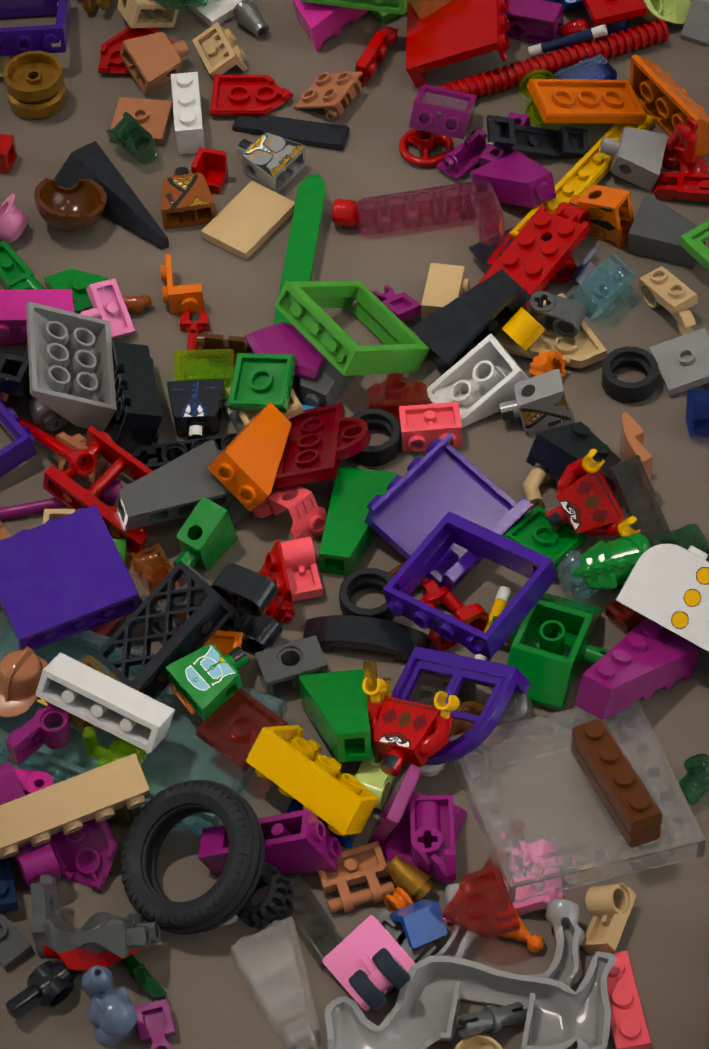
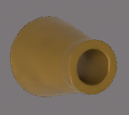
(409, 878)

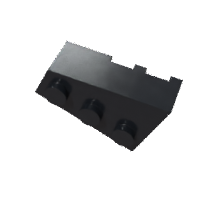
(568, 443)

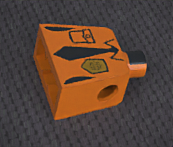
(610, 213)

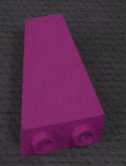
(292, 844)

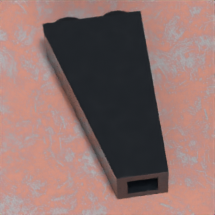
(471, 318)

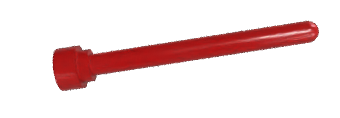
(79, 460)

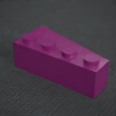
(635, 669)

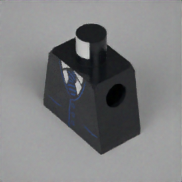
(197, 406)

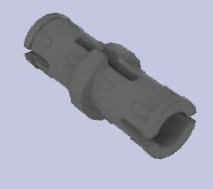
(490, 1019)

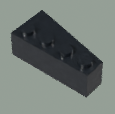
(137, 397)

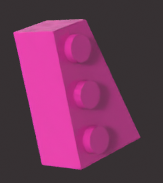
(324, 20)
(13, 310)

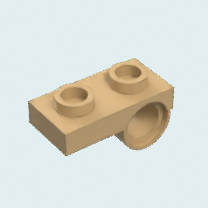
(665, 289)
(609, 909)

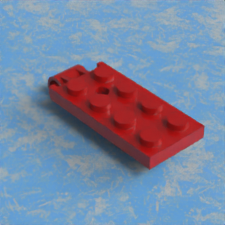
(536, 261)

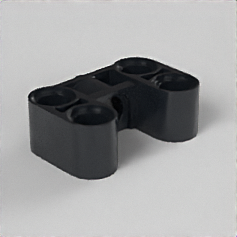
(250, 596)

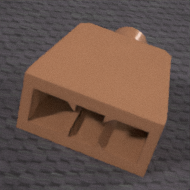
(152, 59)

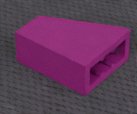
(517, 180)

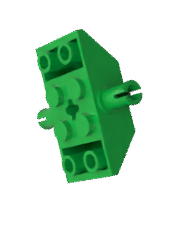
(552, 647)

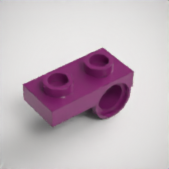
(39, 732)

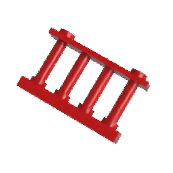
(64, 488)

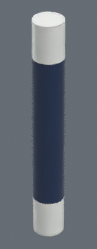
(568, 40)

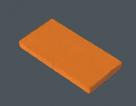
(586, 101)

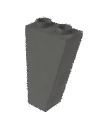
(172, 490)

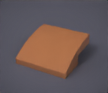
(633, 443)

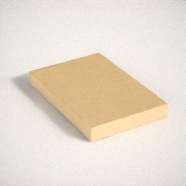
(248, 220)

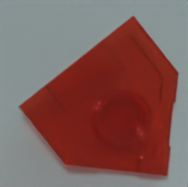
(396, 392)
(483, 905)

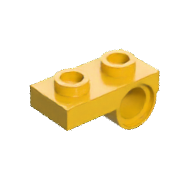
(523, 328)

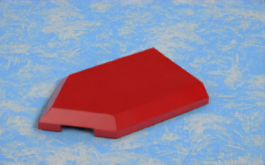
(110, 50)
(246, 95)

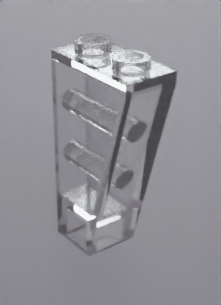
(279, 983)

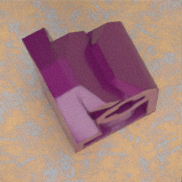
(534, 20)
(433, 836)

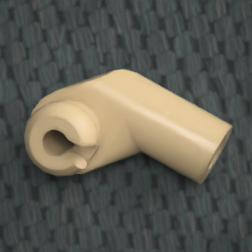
(536, 477)

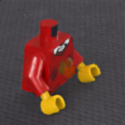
(589, 501)
(407, 729)

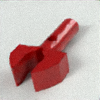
(194, 329)

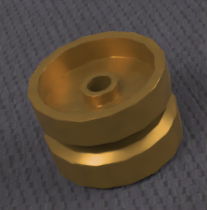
(35, 84)

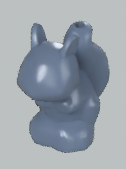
(109, 1010)

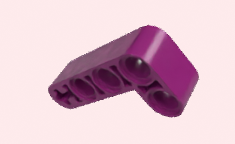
(30, 860)

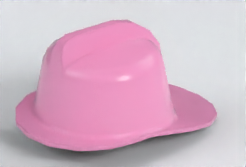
(11, 220)

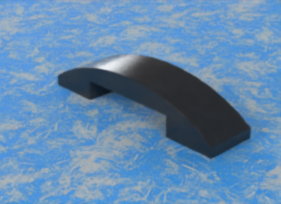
(535, 141)
(366, 634)

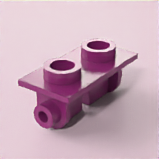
(464, 156)

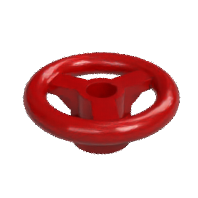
(426, 143)

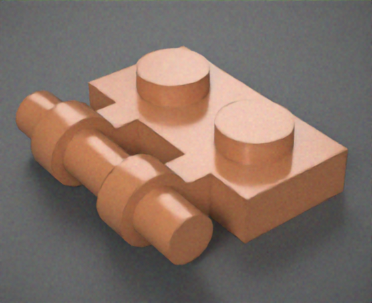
(353, 868)

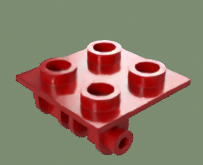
(274, 568)

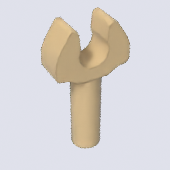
(684, 322)

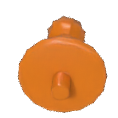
(534, 942)

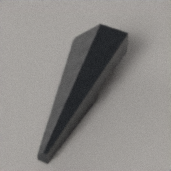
(121, 202)

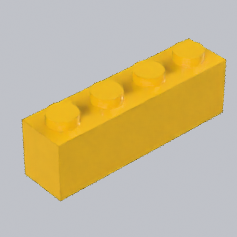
(311, 778)

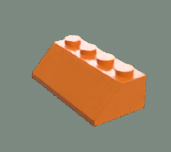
(667, 101)

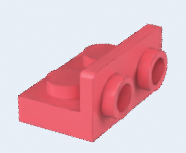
(427, 422)

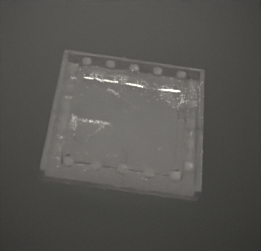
(546, 817)

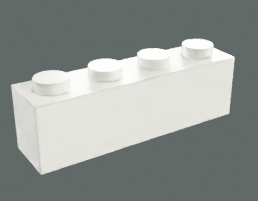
(105, 702)

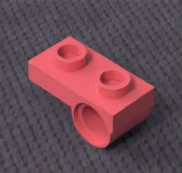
(301, 569)

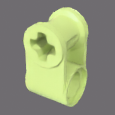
(374, 778)

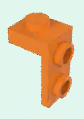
(182, 296)

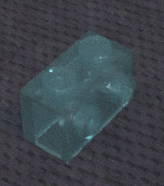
(604, 286)

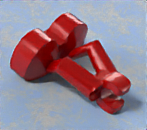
(680, 155)
(471, 614)

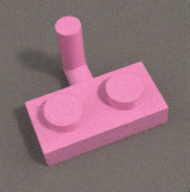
(110, 306)

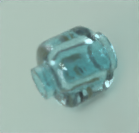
(572, 585)

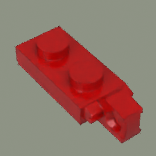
(375, 52)

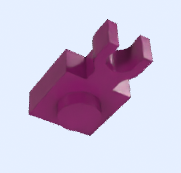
(401, 305)
(155, 1023)

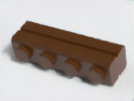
(616, 783)

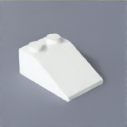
(479, 381)

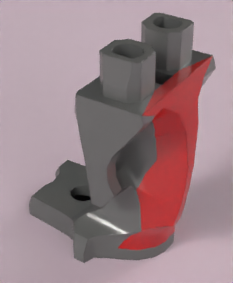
(99, 941)

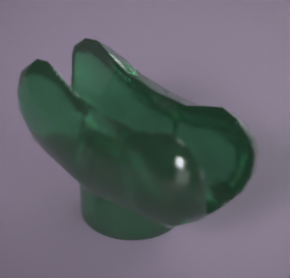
(696, 779)

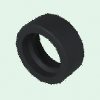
(627, 391)
(384, 452)
(360, 580)

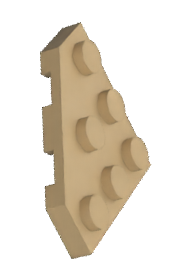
(577, 351)

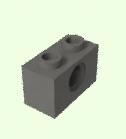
(274, 669)

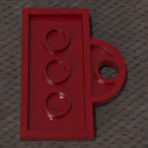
(318, 443)

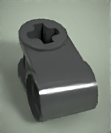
(559, 314)

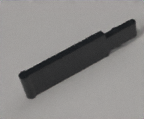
(296, 130)

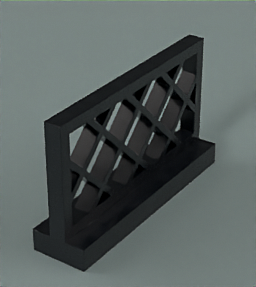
(197, 629)

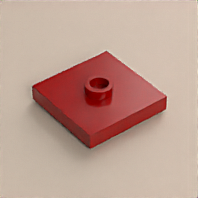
(613, 10)

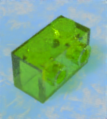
(204, 365)

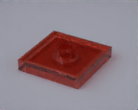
(237, 726)

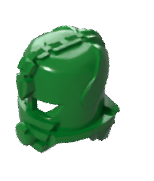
(611, 562)

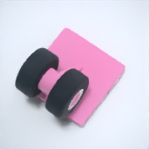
(369, 964)

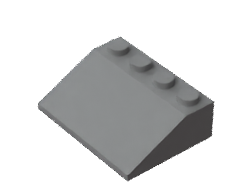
(71, 365)

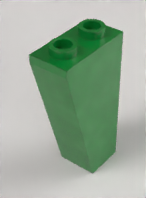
(345, 531)
(339, 712)

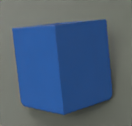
(421, 922)

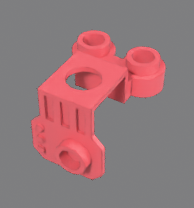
(305, 513)

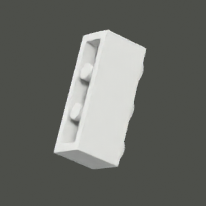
(187, 112)

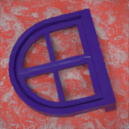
(461, 669)

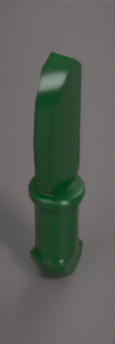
(144, 978)

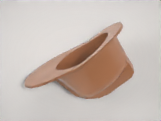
(19, 681)

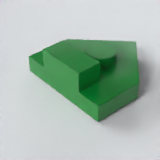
(78, 282)

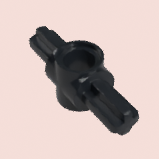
(46, 986)

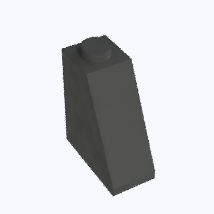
(657, 233)
(326, 388)

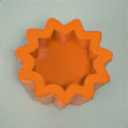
(546, 362)

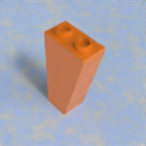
(253, 457)

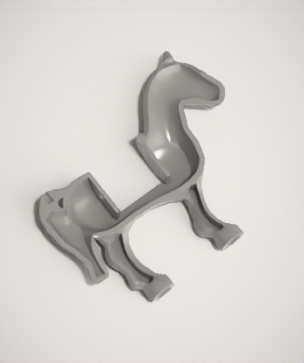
(438, 984)

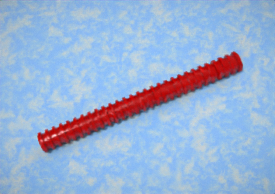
(608, 47)

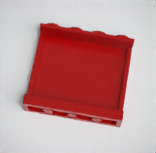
(455, 34)

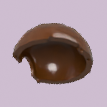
(71, 207)

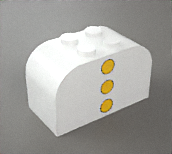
(671, 590)

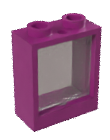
(442, 111)

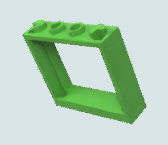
(302, 306)

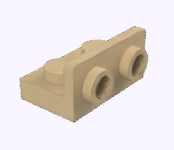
(219, 50)

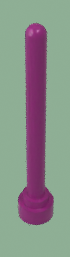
(108, 495)

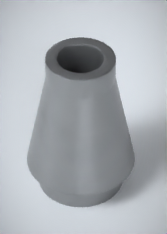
(249, 16)

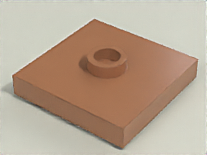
(150, 113)

